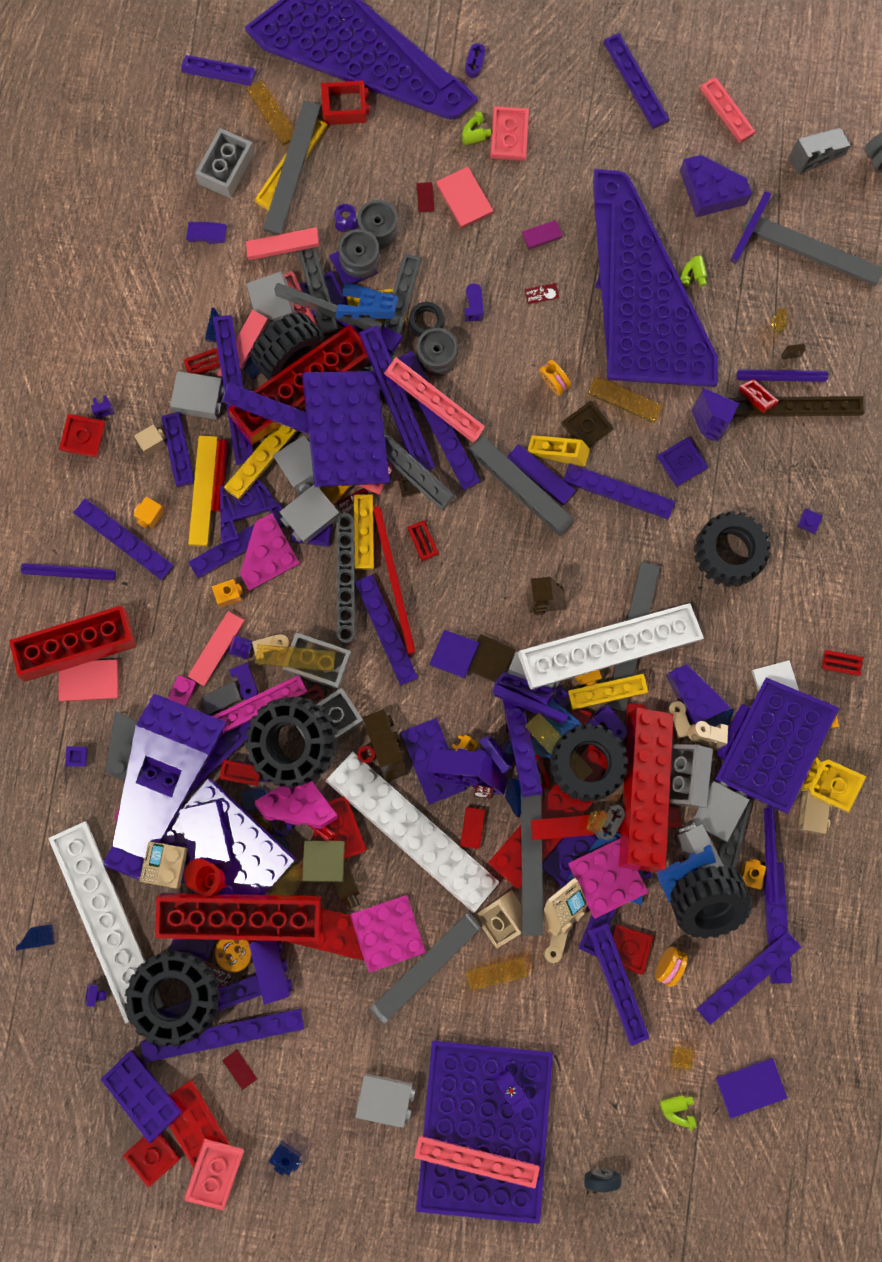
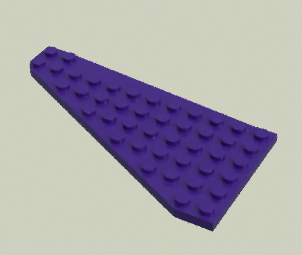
(359, 45)
(646, 311)

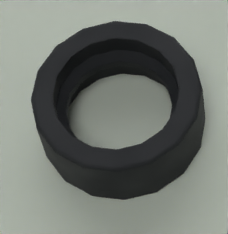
(423, 307)

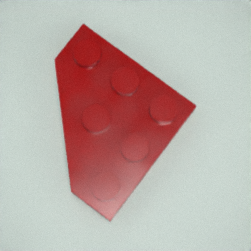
(345, 828)

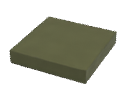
(323, 861)

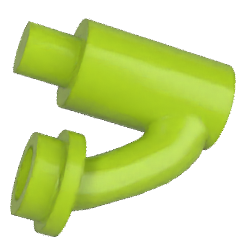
(477, 135)
(699, 271)
(677, 1104)

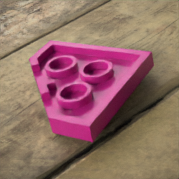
(266, 553)
(297, 806)

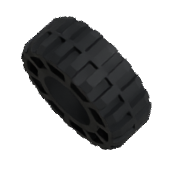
(265, 748)
(142, 1005)

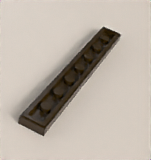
(803, 406)

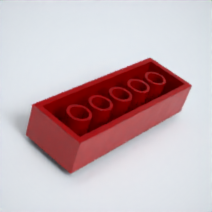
(72, 643)

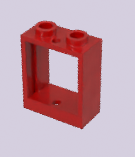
(344, 116)

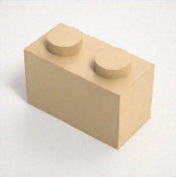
(813, 815)

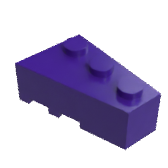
(695, 694)

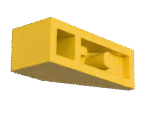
(559, 449)

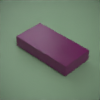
(542, 234)

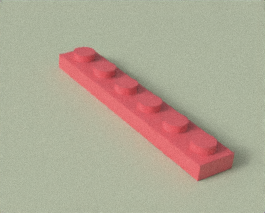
(434, 399)
(477, 1161)

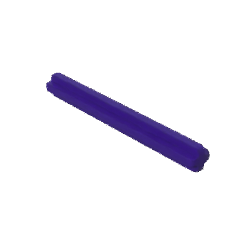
(782, 375)
(67, 571)
(770, 856)

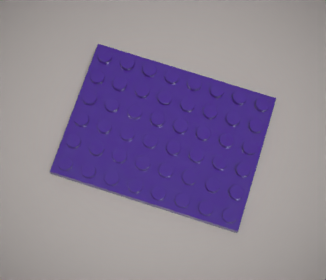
(472, 1112)

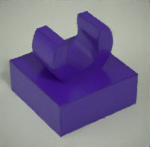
(102, 409)
(240, 647)
(562, 696)
(93, 995)

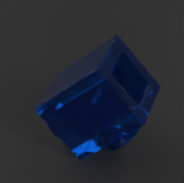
(285, 1159)

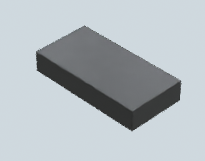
(221, 698)

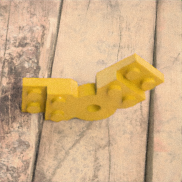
(833, 784)

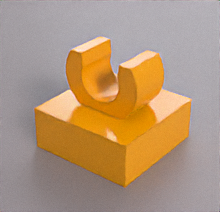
(466, 743)

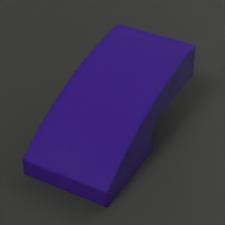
(206, 231)

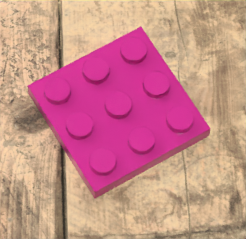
(604, 882)
(387, 933)

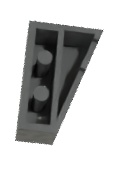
(818, 150)
(120, 746)

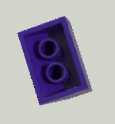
(713, 414)
(271, 970)

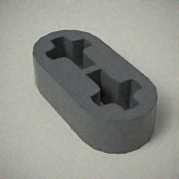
(614, 824)

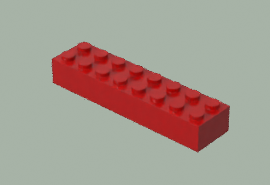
(338, 354)
(646, 791)
(555, 804)
(238, 917)

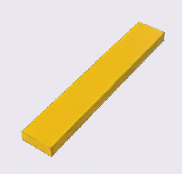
(266, 194)
(202, 491)

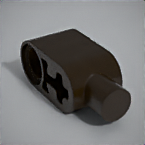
(348, 889)

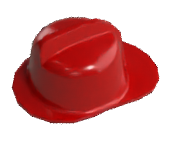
(204, 877)

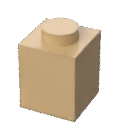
(150, 440)

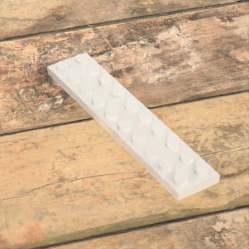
(609, 646)
(413, 832)
(100, 909)

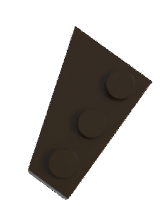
(545, 595)
(385, 745)

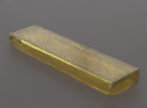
(271, 112)
(624, 399)
(295, 657)
(548, 737)

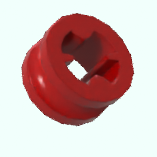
(369, 759)

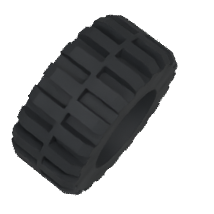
(285, 343)
(745, 529)
(607, 744)
(711, 902)

